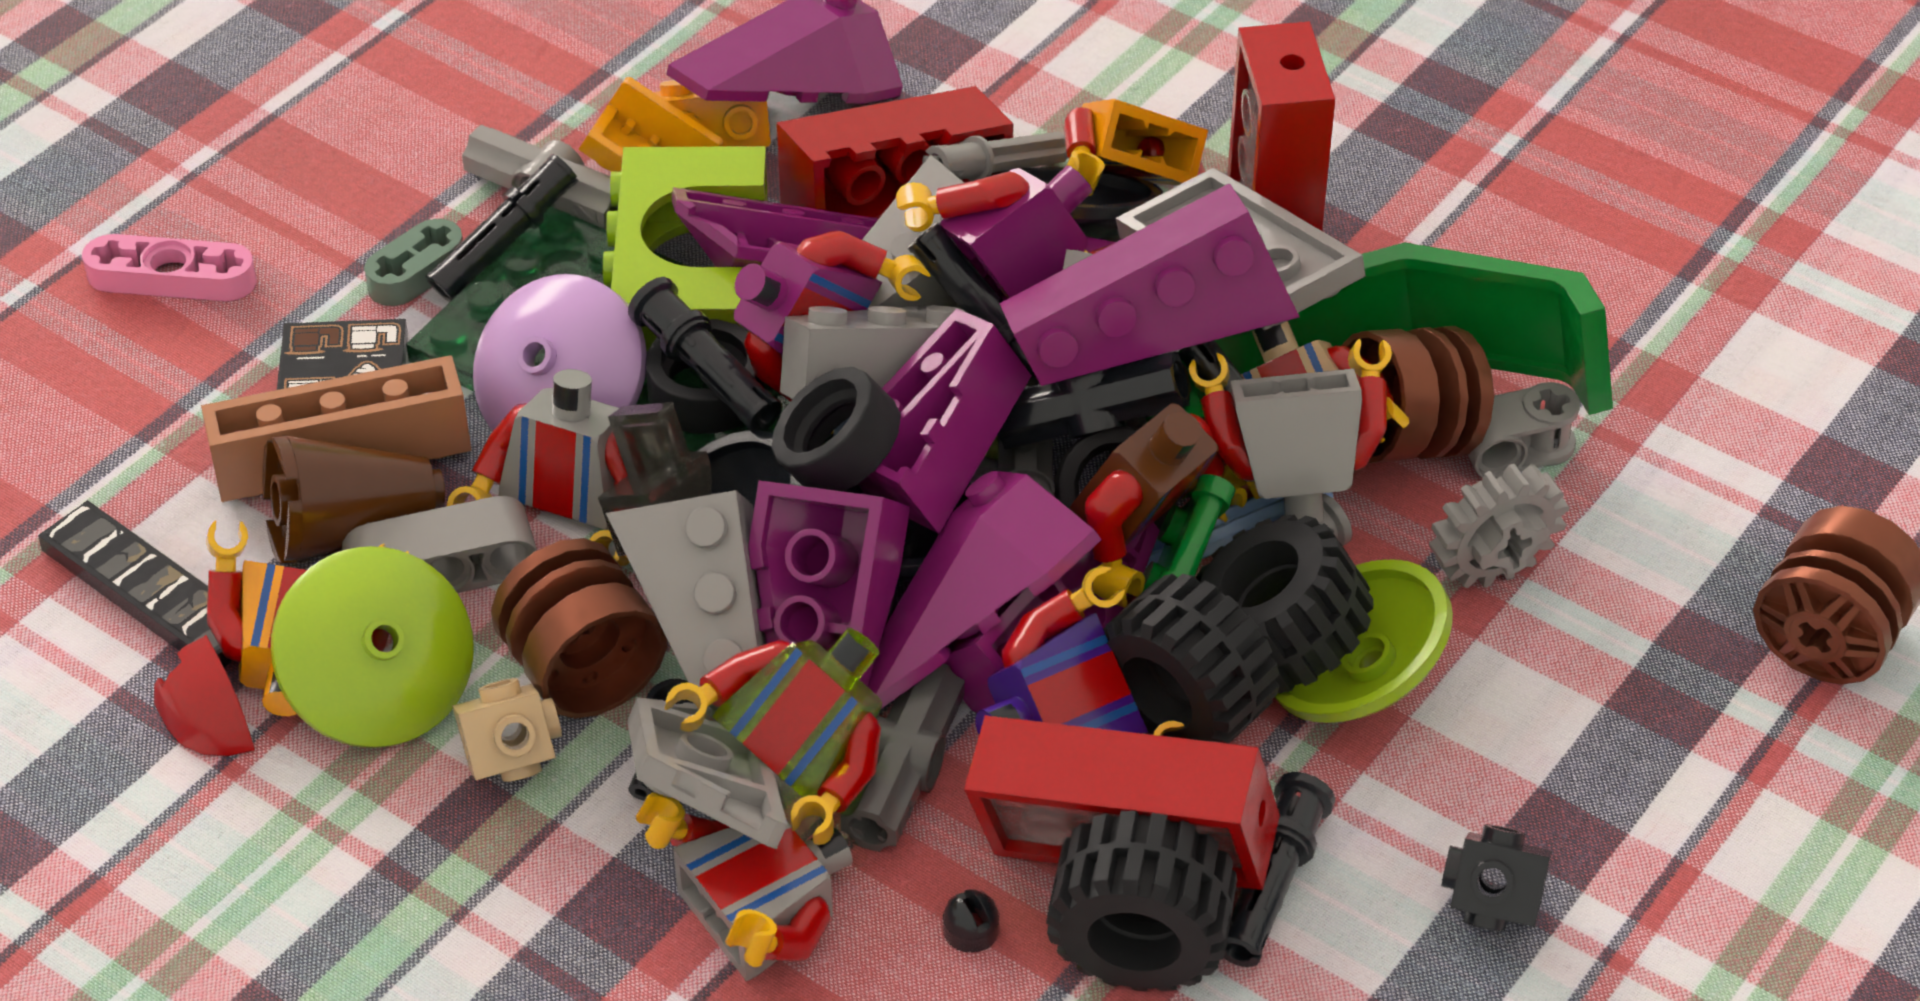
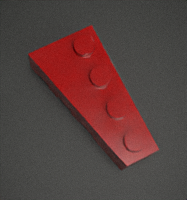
(864, 154)

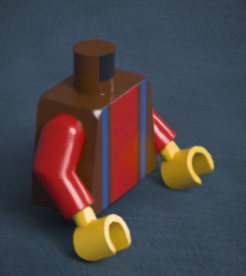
(1141, 484)

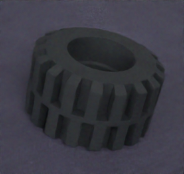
(1297, 591)
(1193, 659)
(1142, 901)

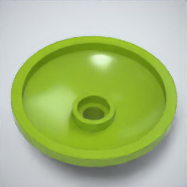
(1395, 653)
(335, 672)

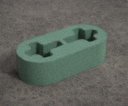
(399, 268)

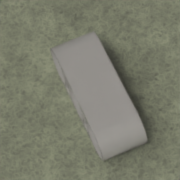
(465, 542)

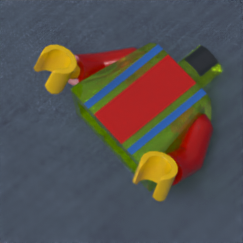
(800, 717)

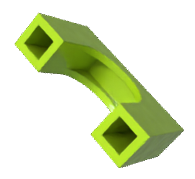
(649, 219)

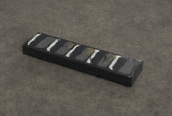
(131, 575)

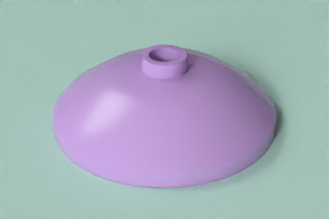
(578, 326)

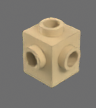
(482, 725)

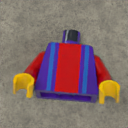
(1064, 669)

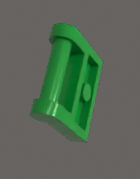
(1190, 528)

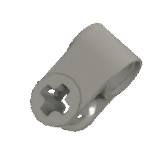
(1525, 433)

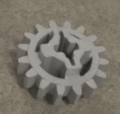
(1499, 525)

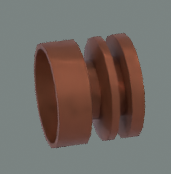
(1439, 384)
(1840, 595)
(578, 627)

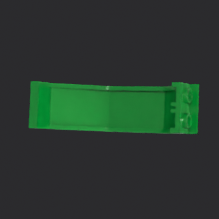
(1519, 312)

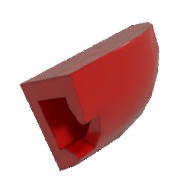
(202, 704)

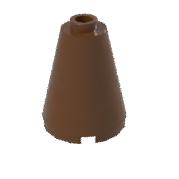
(331, 488)

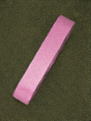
(223, 274)

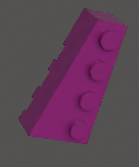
(1152, 293)

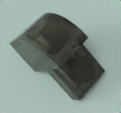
(655, 461)

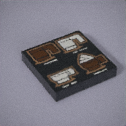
(339, 349)

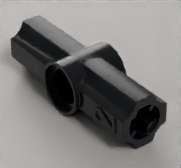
(1097, 401)

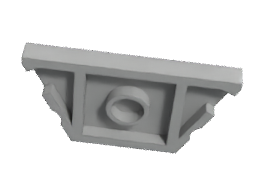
(705, 769)

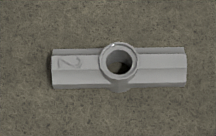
(512, 161)

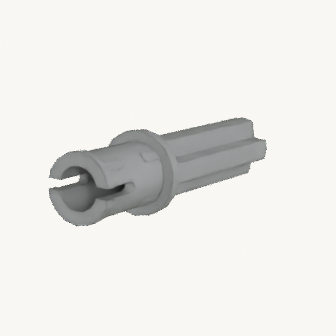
(980, 158)

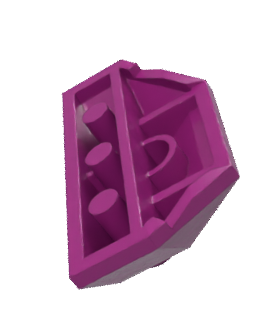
(744, 230)

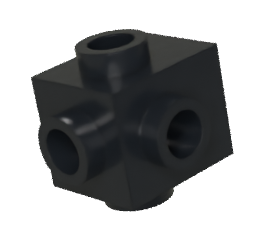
(1491, 905)

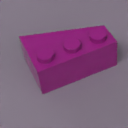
(951, 410)

